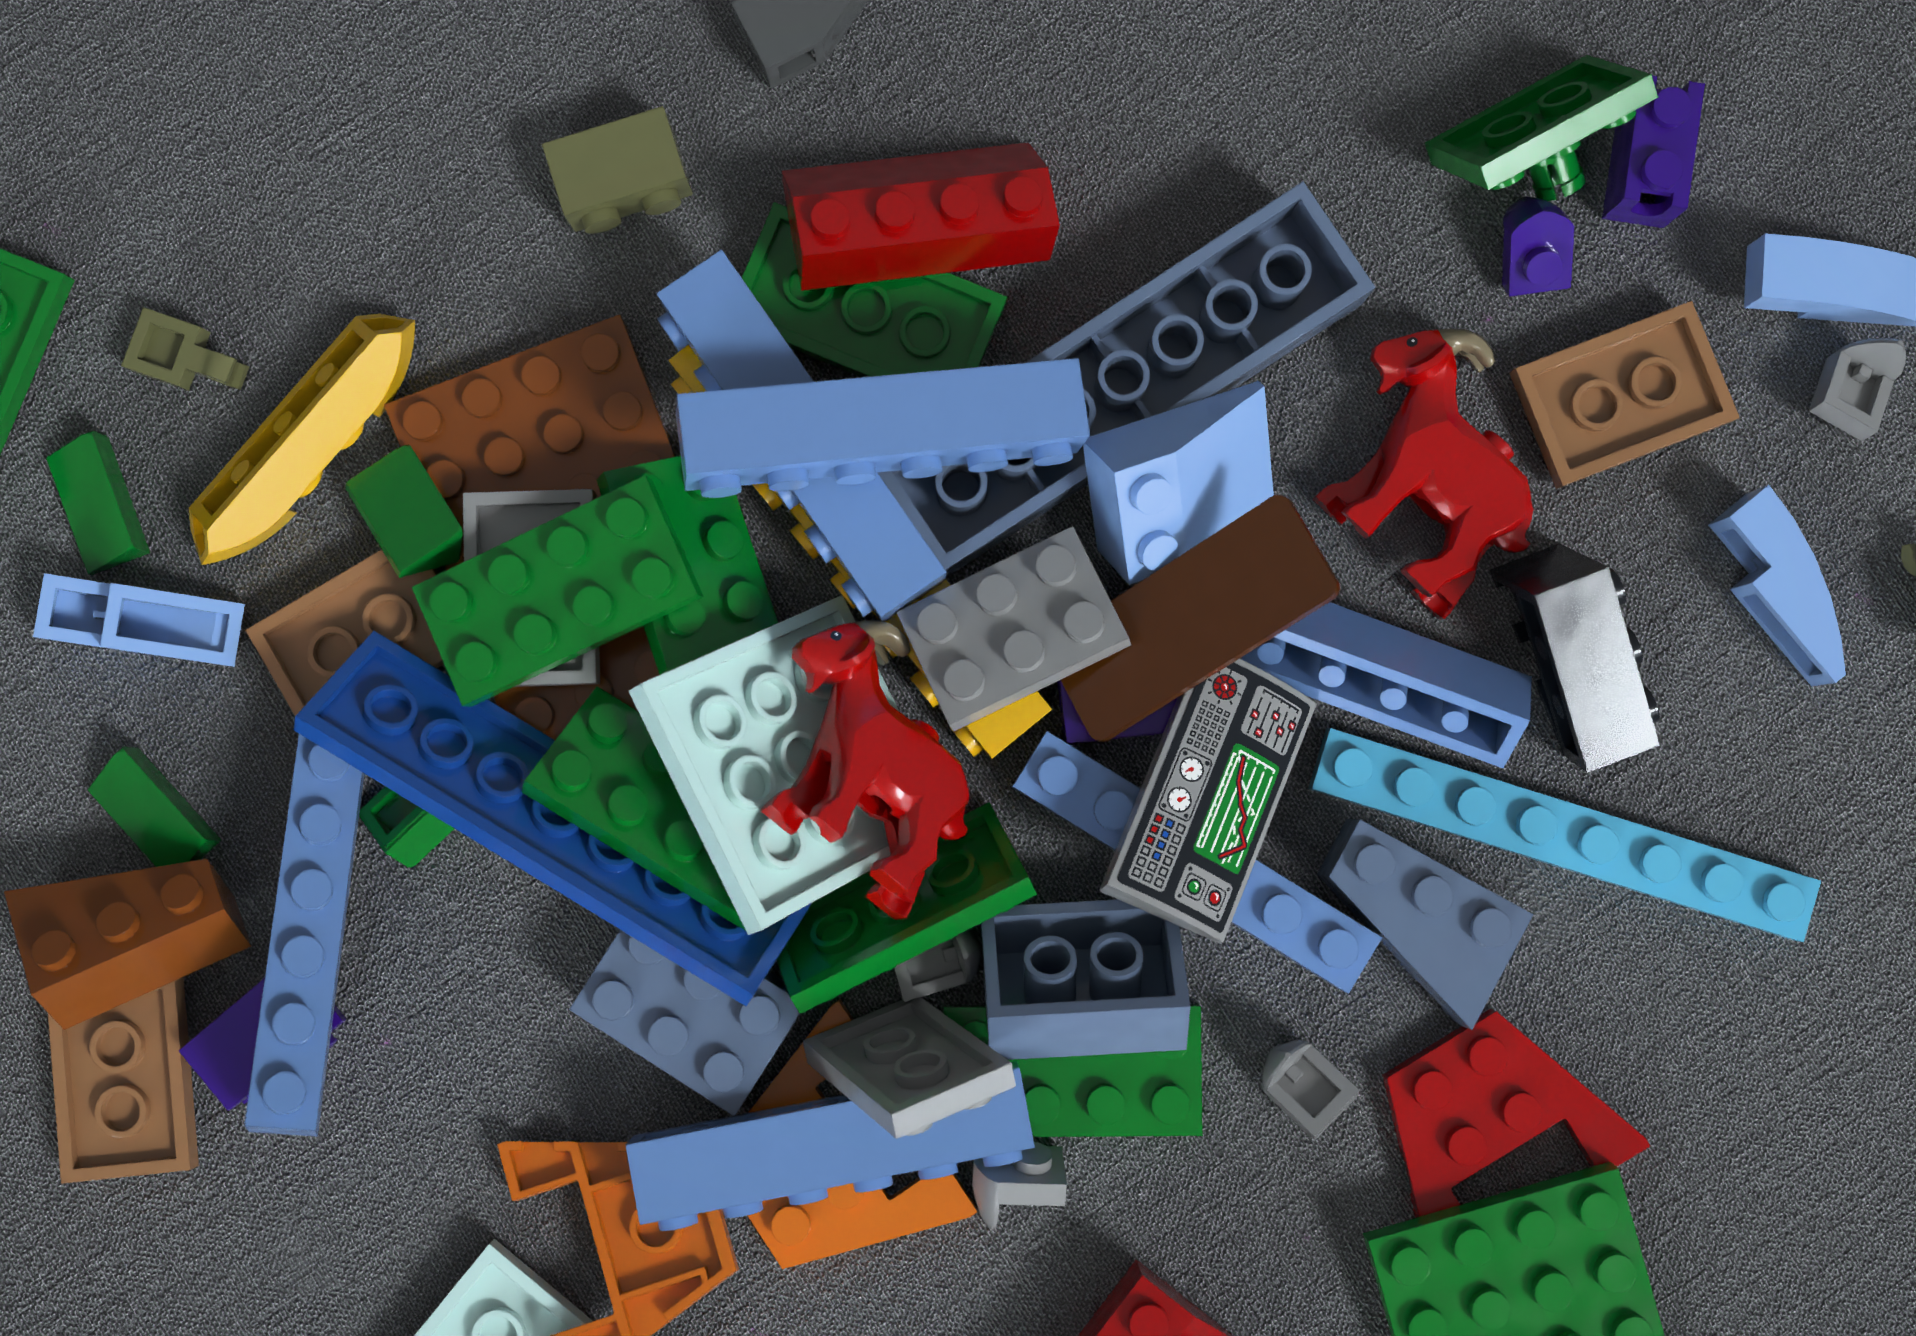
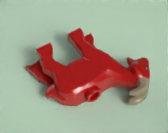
(1440, 464)
(873, 760)

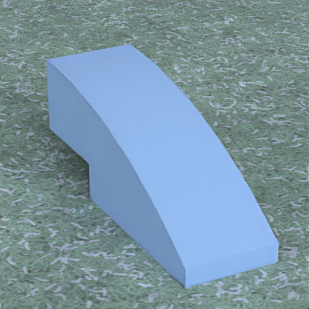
(1830, 280)
(1783, 584)
(138, 620)

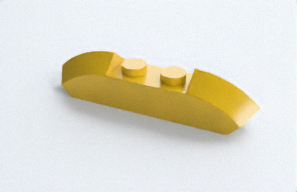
(302, 436)

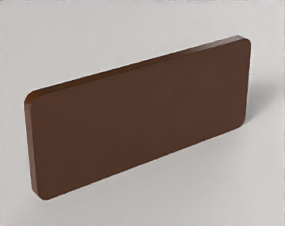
(1204, 615)

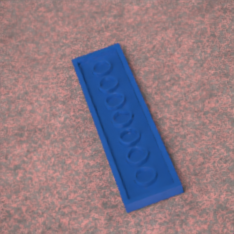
(469, 769)

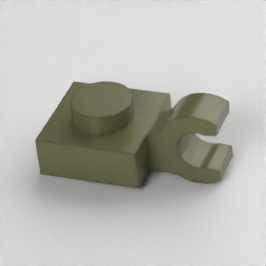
(176, 351)

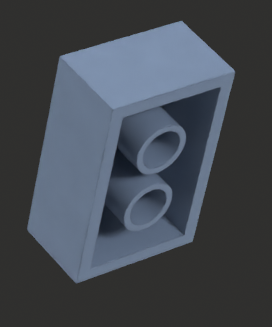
(1083, 981)
(686, 1022)

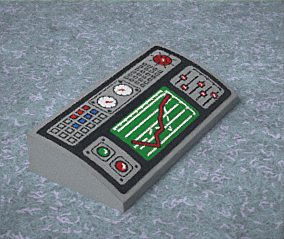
(1209, 799)

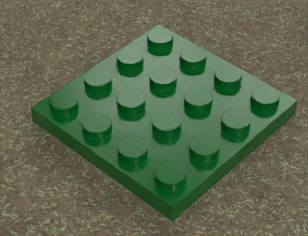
(1520, 1264)

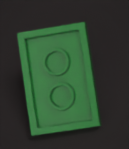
(1543, 127)

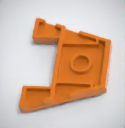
(846, 1217)
(646, 1270)

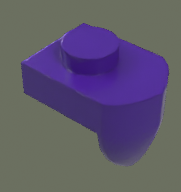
(1536, 247)

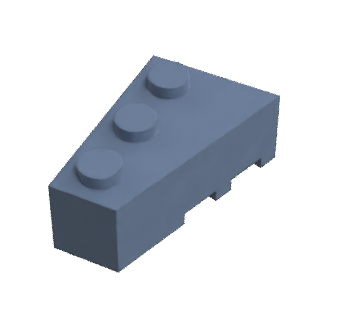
(1429, 916)

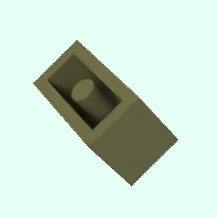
(618, 171)

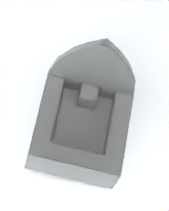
(1858, 385)
(939, 967)
(1306, 1086)
(1031, 1181)

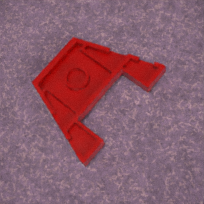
(1482, 1098)

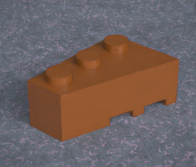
(121, 935)

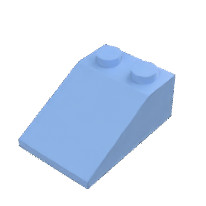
(1177, 478)

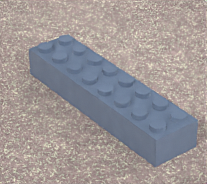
(1158, 349)

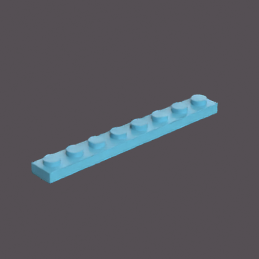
(1565, 835)

